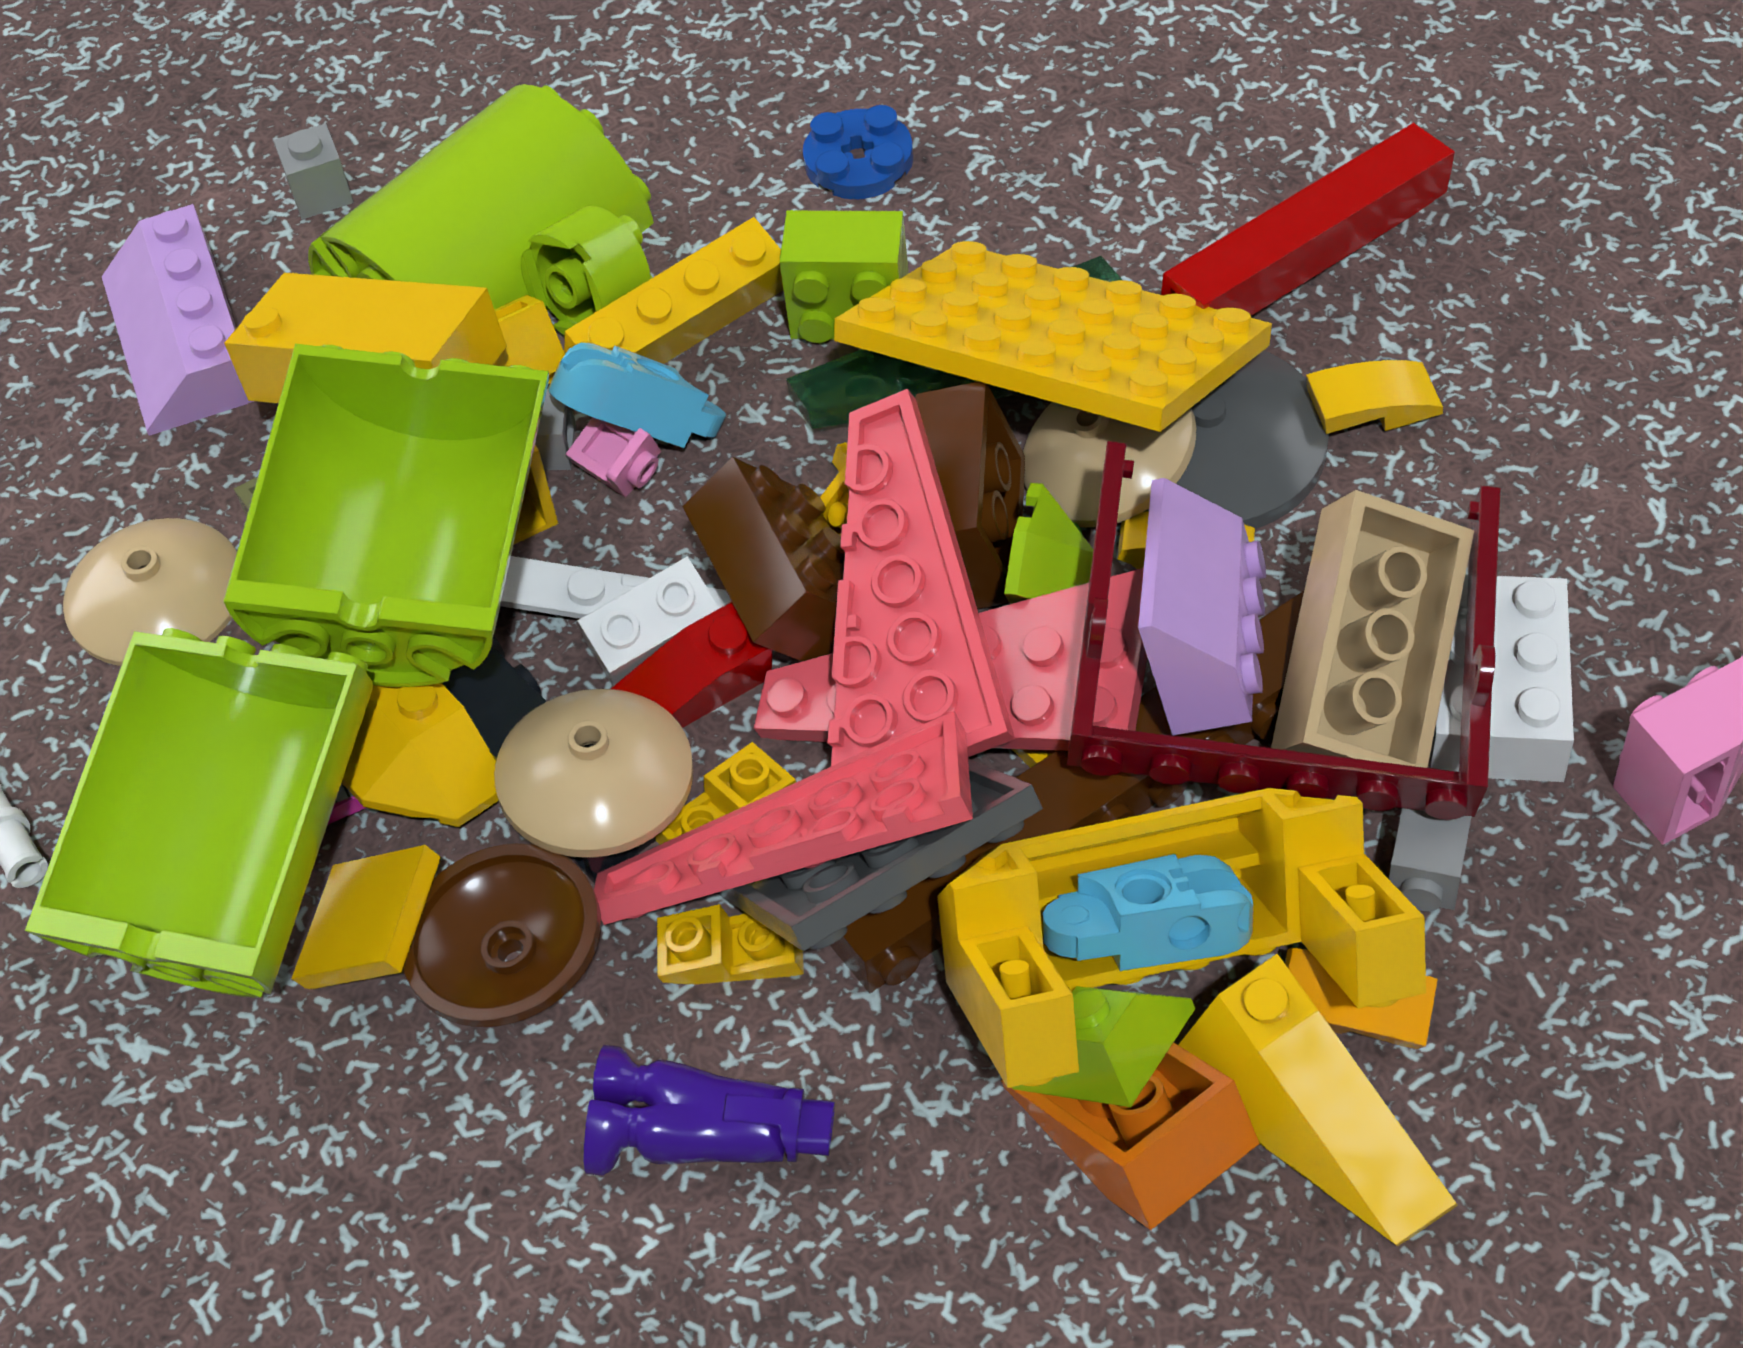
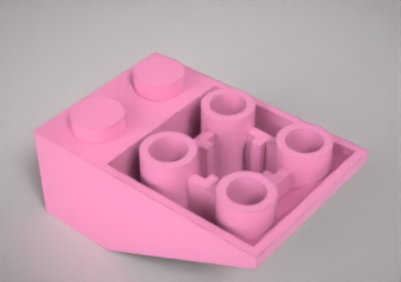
(1684, 752)

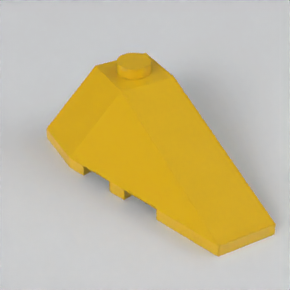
(1316, 1102)

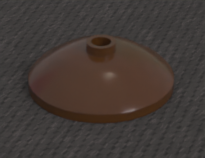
(492, 907)

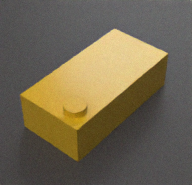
(361, 315)

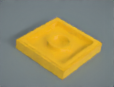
(366, 918)

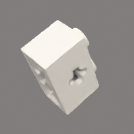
(645, 618)

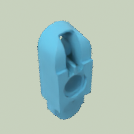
(634, 393)
(1152, 913)

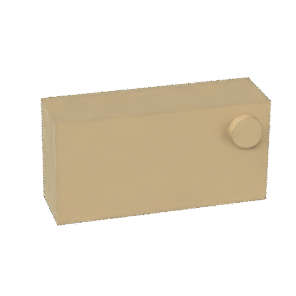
(1373, 633)

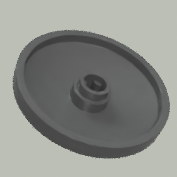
(1257, 442)

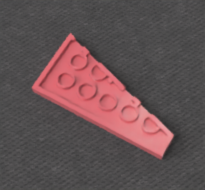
(905, 606)
(1035, 661)
(853, 806)

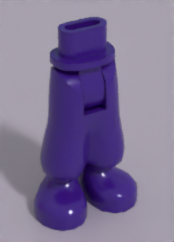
(696, 1116)

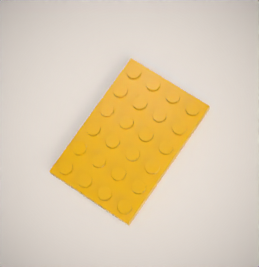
(1056, 334)

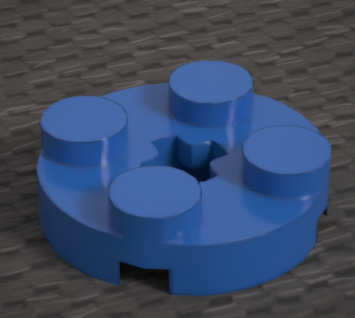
(836, 134)

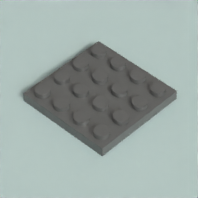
(818, 902)

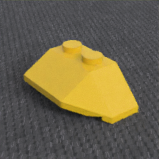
(421, 757)

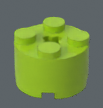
(584, 263)

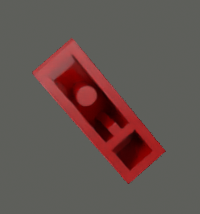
(701, 667)

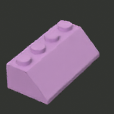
(173, 321)
(1201, 610)

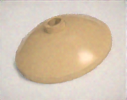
(1069, 456)
(149, 581)
(598, 795)

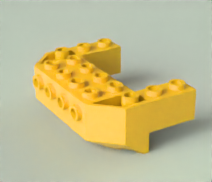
(1289, 852)

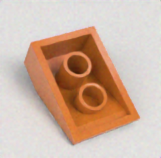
(1161, 1148)

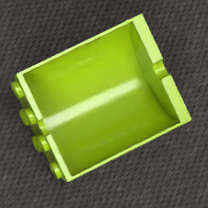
(482, 195)
(387, 510)
(203, 809)

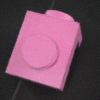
(615, 455)

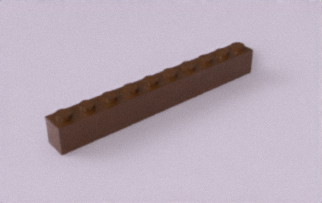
(892, 943)

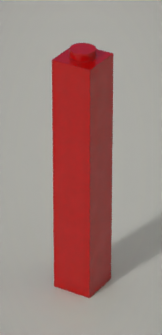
(1317, 225)

